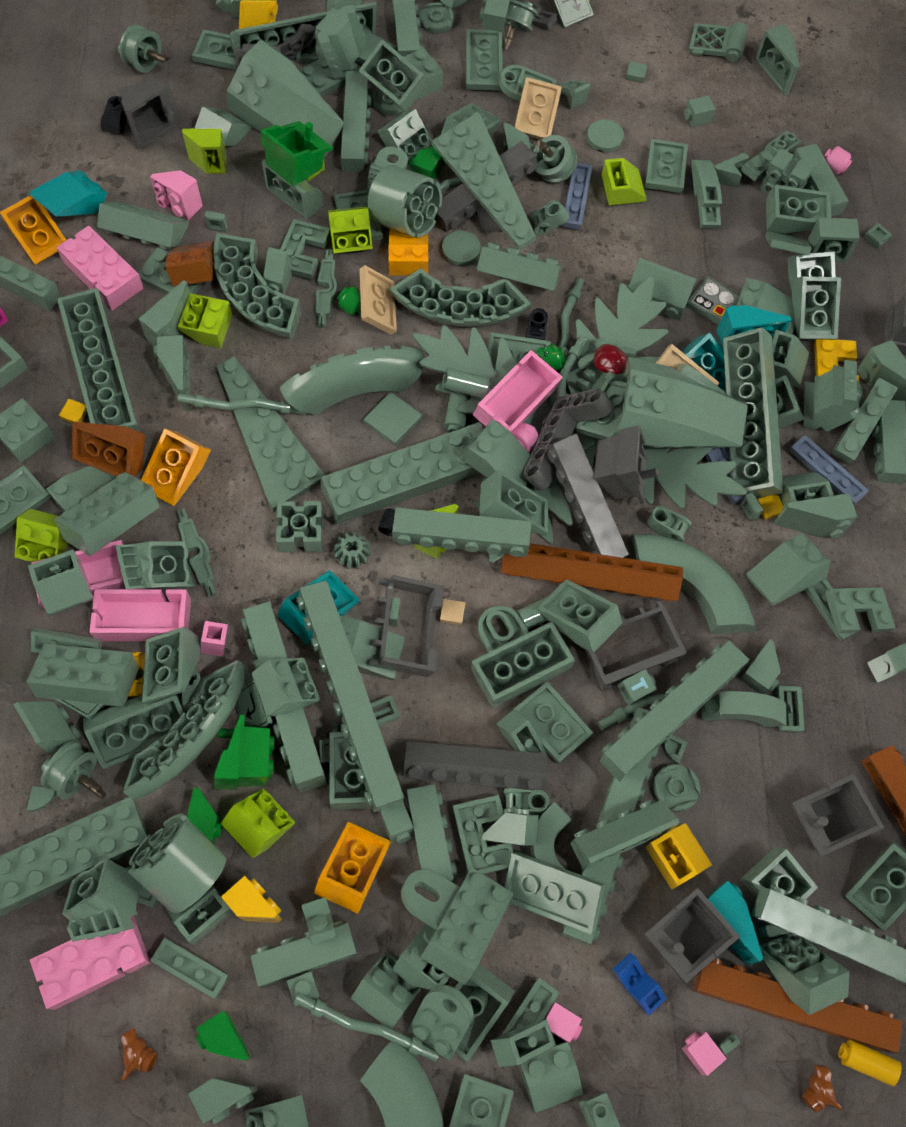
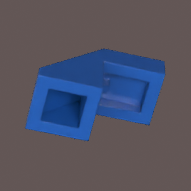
(638, 984)

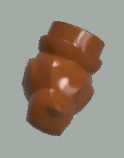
(136, 1054)
(820, 1090)

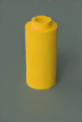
(870, 1062)

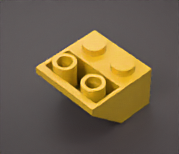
(678, 856)
(248, 903)

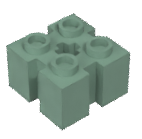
(786, 172)
(290, 534)

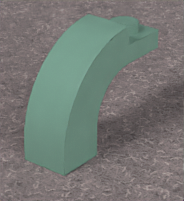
(889, 664)
(746, 706)
(549, 826)

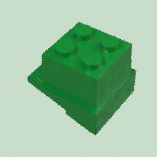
(294, 150)
(247, 757)

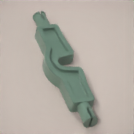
(326, 296)
(201, 561)

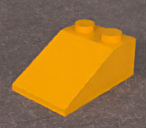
(33, 229)
(407, 253)
(174, 465)
(352, 867)

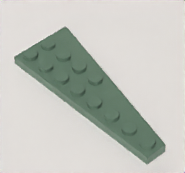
(477, 164)
(277, 454)

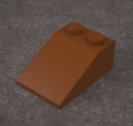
(191, 263)
(108, 447)

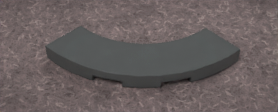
(301, 39)

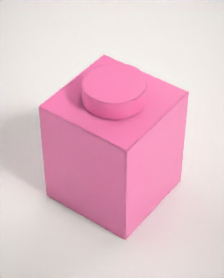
(214, 638)
(563, 1023)
(703, 1052)

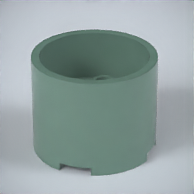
(404, 201)
(177, 864)

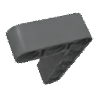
(559, 425)

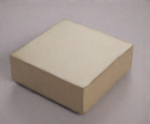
(452, 612)

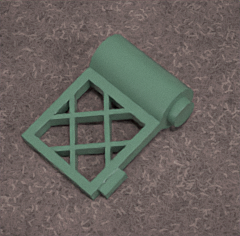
(731, 42)

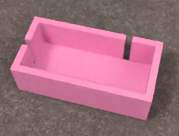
(100, 267)
(518, 393)
(101, 569)
(138, 613)
(87, 965)

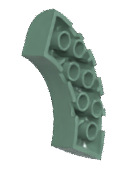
(248, 292)
(460, 304)
(353, 375)
(703, 580)
(189, 734)
(402, 1089)

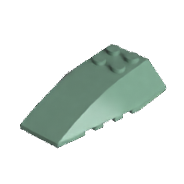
(274, 92)
(678, 409)

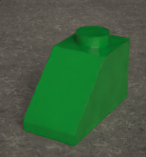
(427, 162)
(204, 816)
(222, 1038)

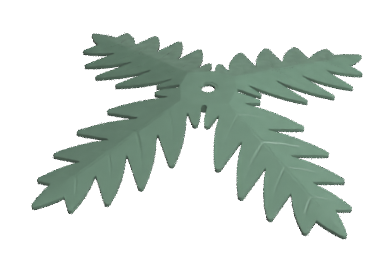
(633, 312)

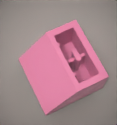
(177, 193)

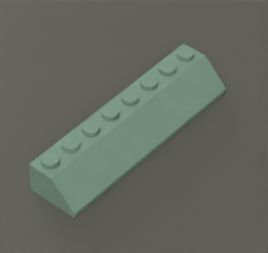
(280, 31)
(752, 382)

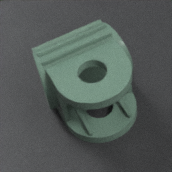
(382, 162)

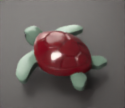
(608, 359)

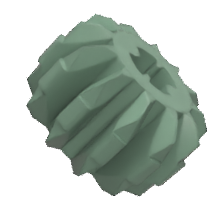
(352, 557)

